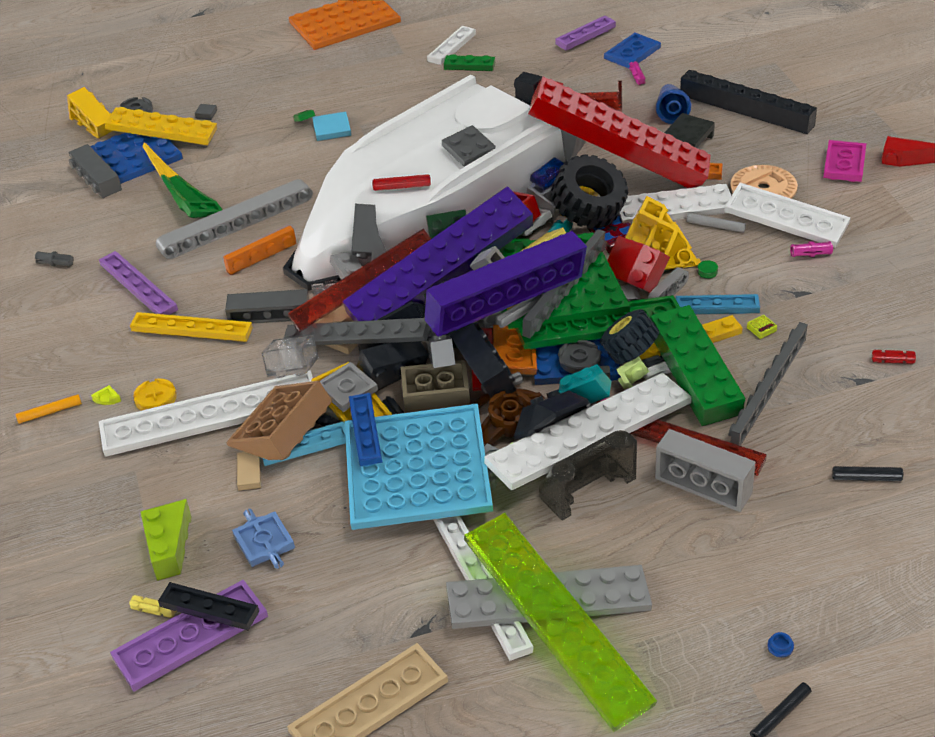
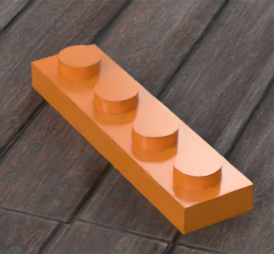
(259, 250)

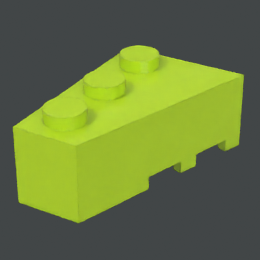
(166, 537)

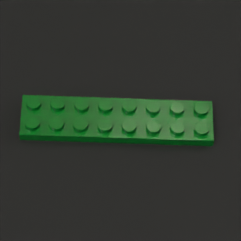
(590, 328)

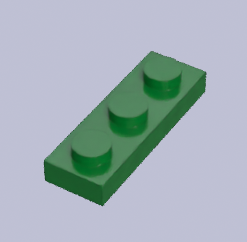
(469, 63)

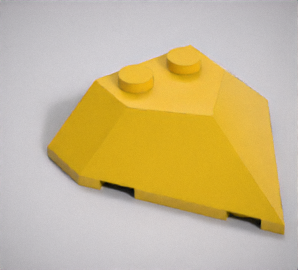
(657, 230)

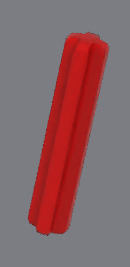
(401, 182)

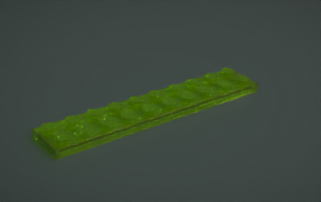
(560, 622)

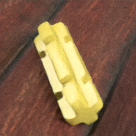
(150, 606)

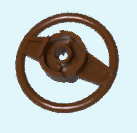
(503, 413)

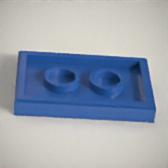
(632, 49)

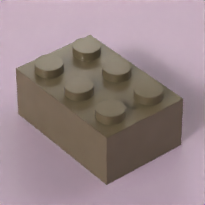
(434, 387)

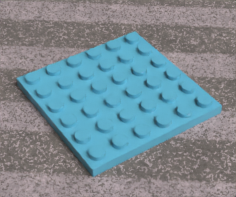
(427, 471)

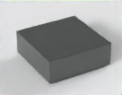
(205, 111)

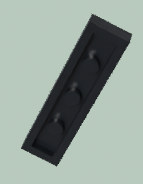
(208, 606)

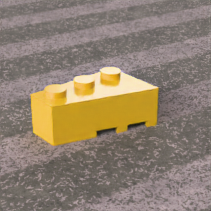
(88, 112)

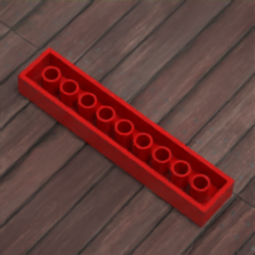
(619, 134)

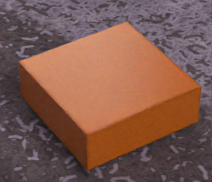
(715, 171)

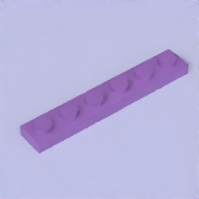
(138, 284)

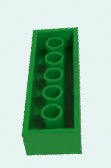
(697, 366)

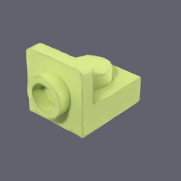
(631, 372)

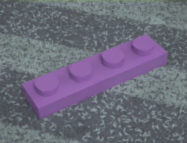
(585, 32)

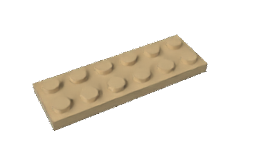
(374, 698)

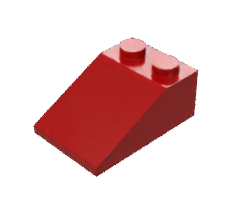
(637, 263)

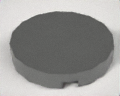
(135, 103)
(578, 356)

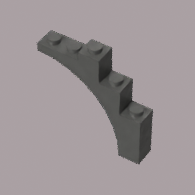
(365, 233)

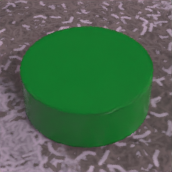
(707, 269)

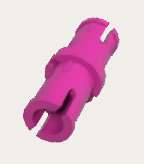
(811, 249)

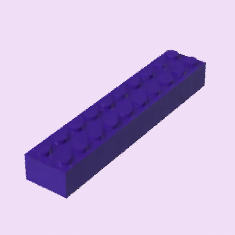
(442, 257)

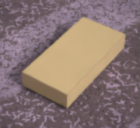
(248, 471)

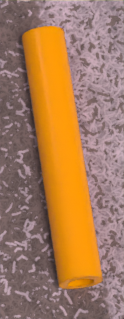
(48, 408)

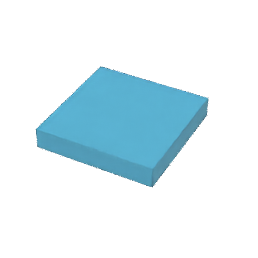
(331, 126)

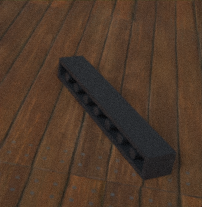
(749, 101)

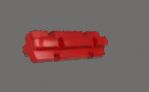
(893, 356)

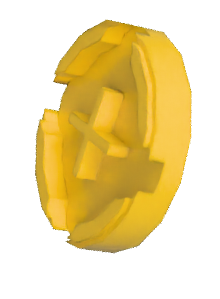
(154, 394)

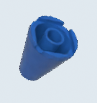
(672, 103)

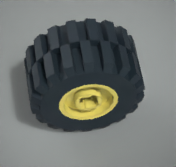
(629, 336)

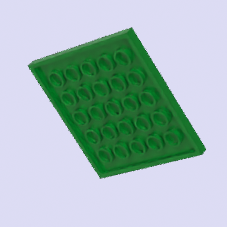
(592, 296)

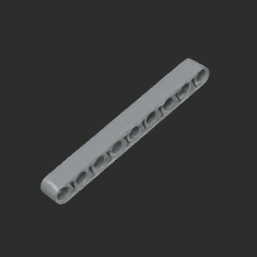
(233, 219)

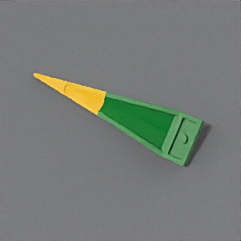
(186, 196)

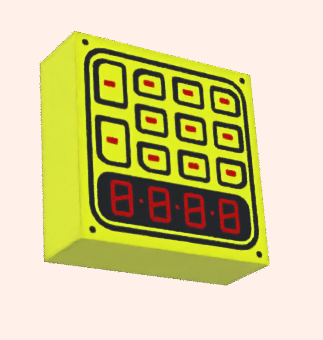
(761, 326)

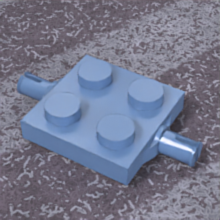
(263, 539)

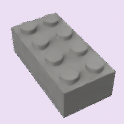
(705, 470)

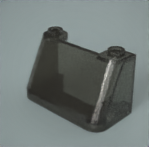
(609, 457)

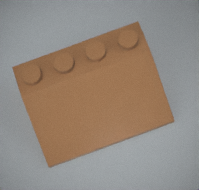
(281, 420)

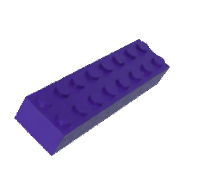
(504, 283)

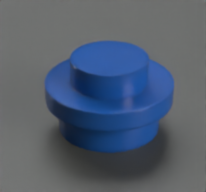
(780, 645)

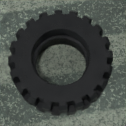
(596, 175)

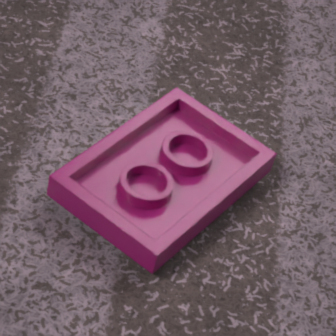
(845, 161)

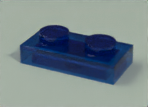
(546, 174)

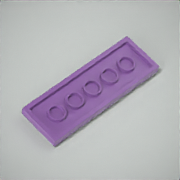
(177, 641)

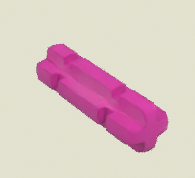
(637, 73)

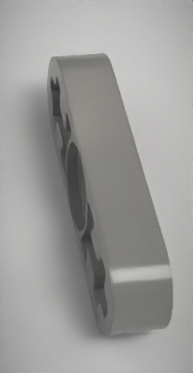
(670, 284)

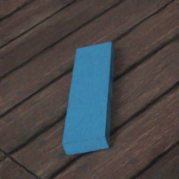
(721, 303)

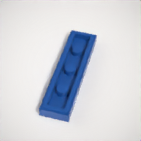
(365, 429)

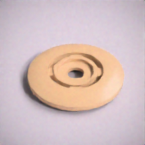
(778, 179)

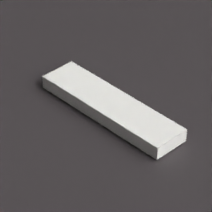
(451, 45)

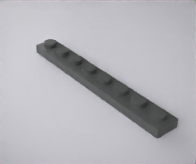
(543, 308)
(364, 331)
(766, 388)

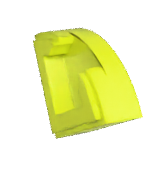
(106, 396)

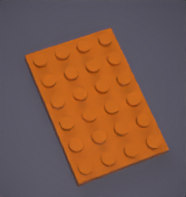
(343, 21)

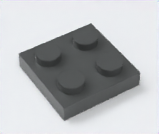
(467, 145)

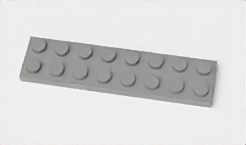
(596, 590)

